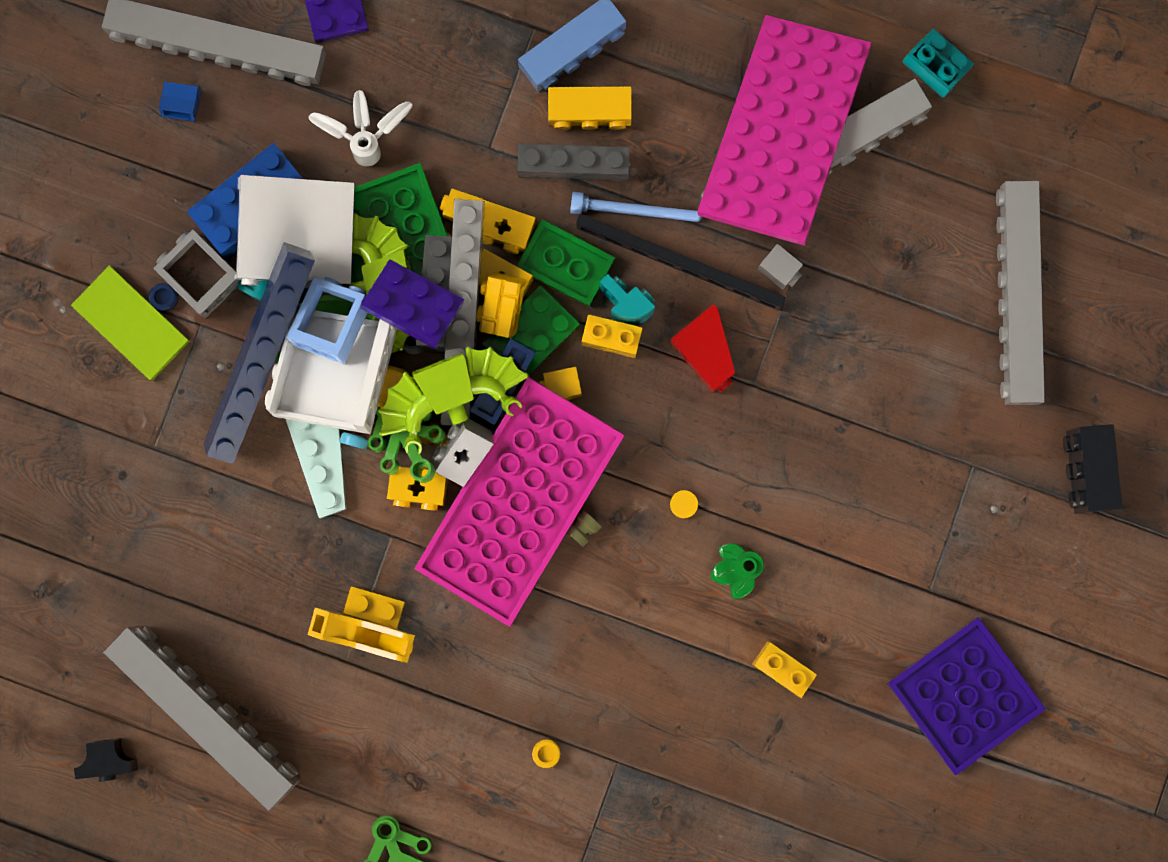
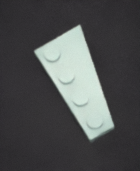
(322, 464)

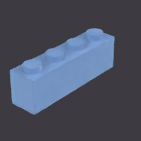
(572, 44)

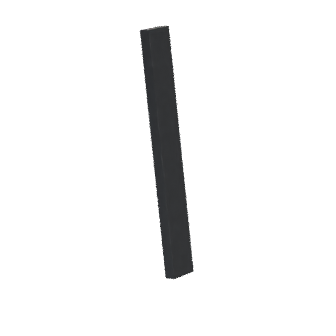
(680, 262)

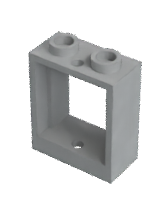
(217, 293)

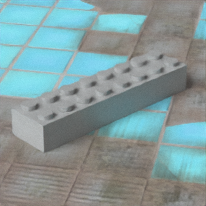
(202, 715)

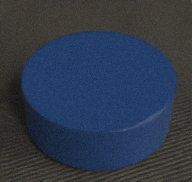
(163, 297)

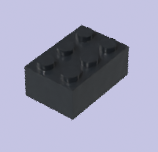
(1093, 469)

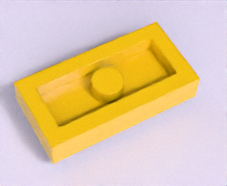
(374, 607)

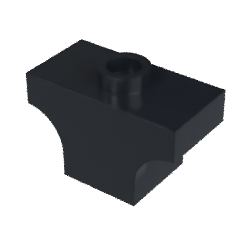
(105, 760)

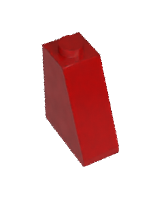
(706, 350)

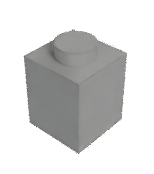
(781, 267)

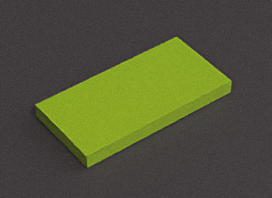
(130, 323)

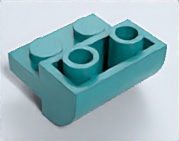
(937, 63)
(631, 307)

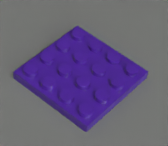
(966, 696)

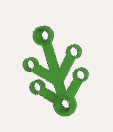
(395, 441)
(391, 843)

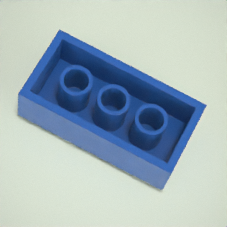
(219, 210)

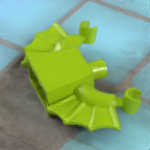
(377, 245)
(446, 388)

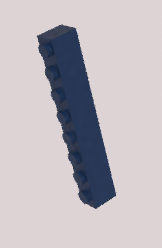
(258, 352)

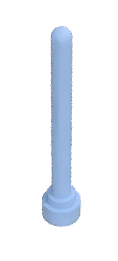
(582, 203)

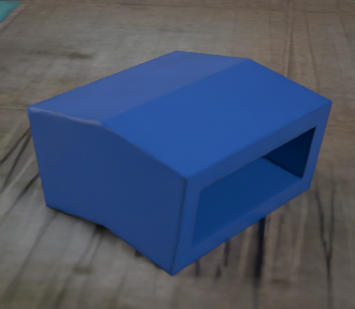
(179, 101)

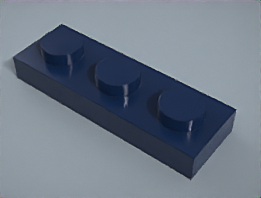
(485, 405)

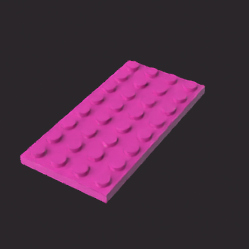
(784, 130)
(519, 502)

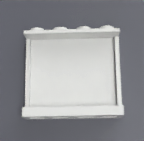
(297, 212)
(326, 391)

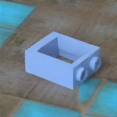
(336, 352)

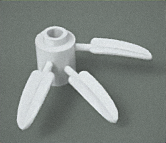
(364, 143)

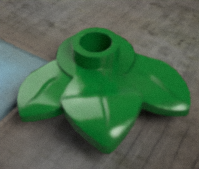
(733, 570)

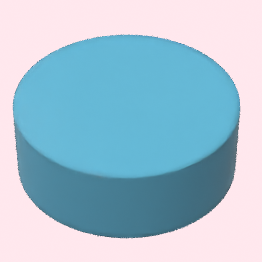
(353, 440)

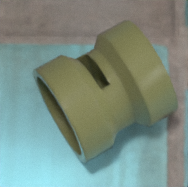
(583, 527)

